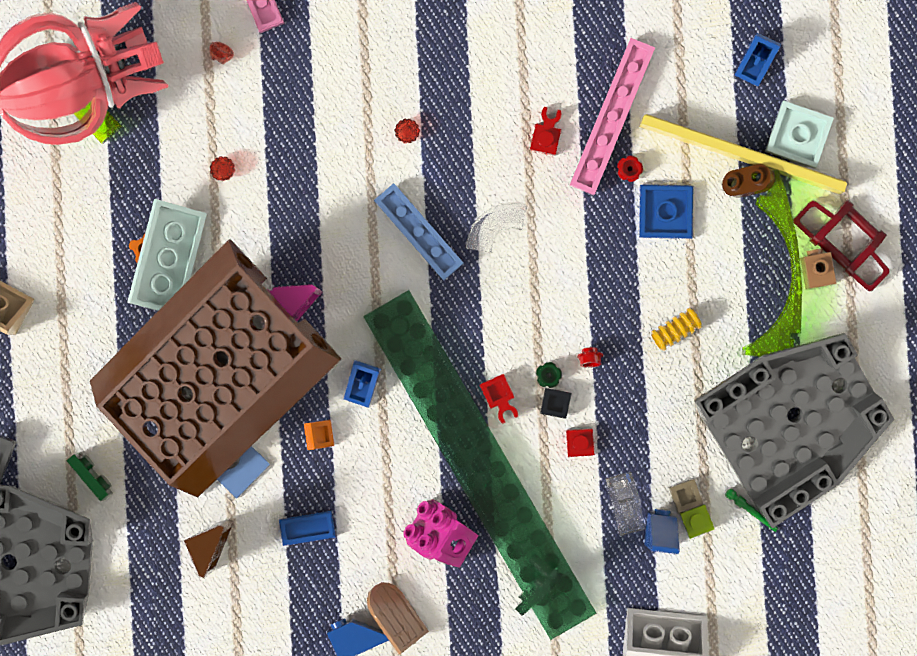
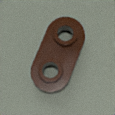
(746, 181)

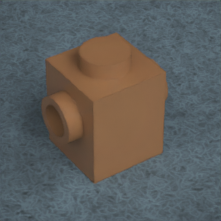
(811, 276)

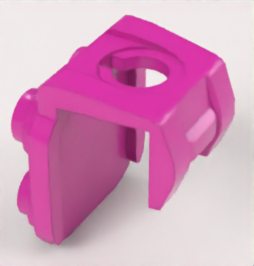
(434, 532)

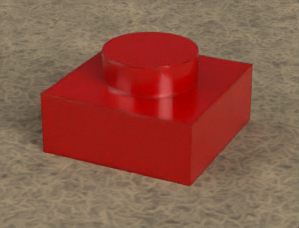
(580, 442)

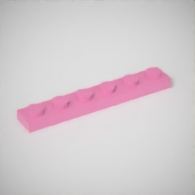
(612, 116)

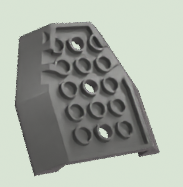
(800, 456)
(36, 593)

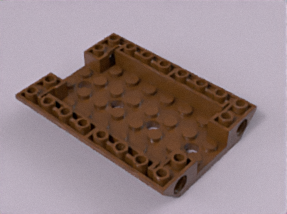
(229, 402)

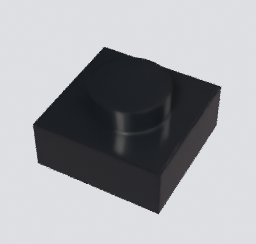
(555, 403)

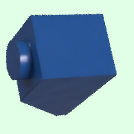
(354, 637)

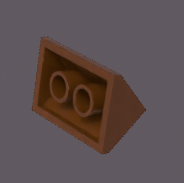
(207, 547)

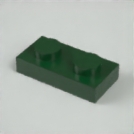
(84, 468)

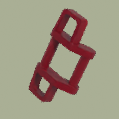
(849, 266)

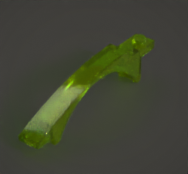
(789, 321)

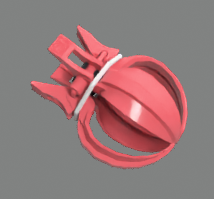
(64, 79)

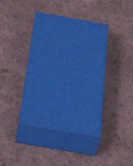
(307, 528)

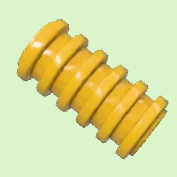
(676, 329)

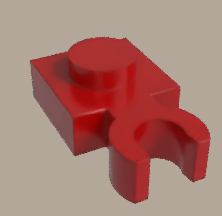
(545, 136)
(498, 394)

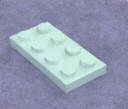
(166, 254)

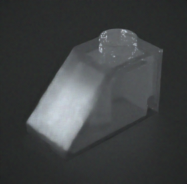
(625, 503)

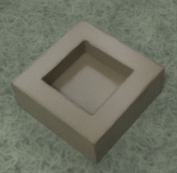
(685, 495)

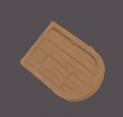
(395, 616)

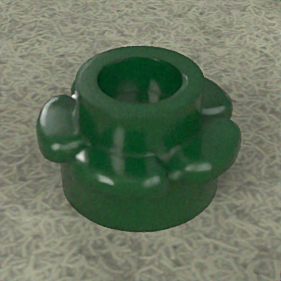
(542, 379)

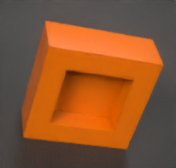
(319, 434)

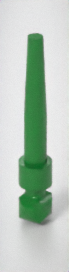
(741, 503)

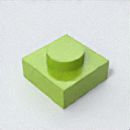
(697, 521)

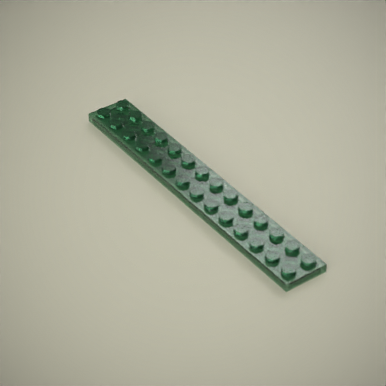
(476, 459)

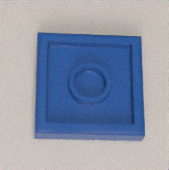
(666, 211)

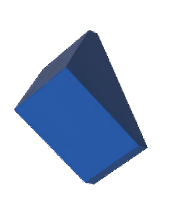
(757, 59)
(362, 383)

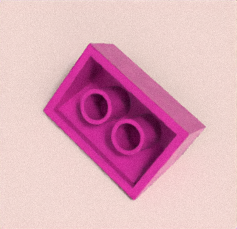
(296, 299)

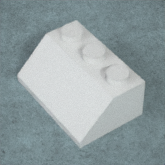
(664, 634)

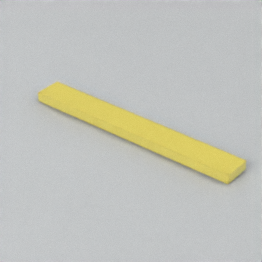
(742, 154)

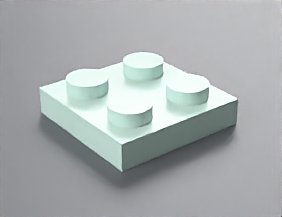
(799, 134)

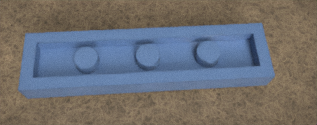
(418, 231)

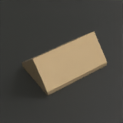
(13, 308)

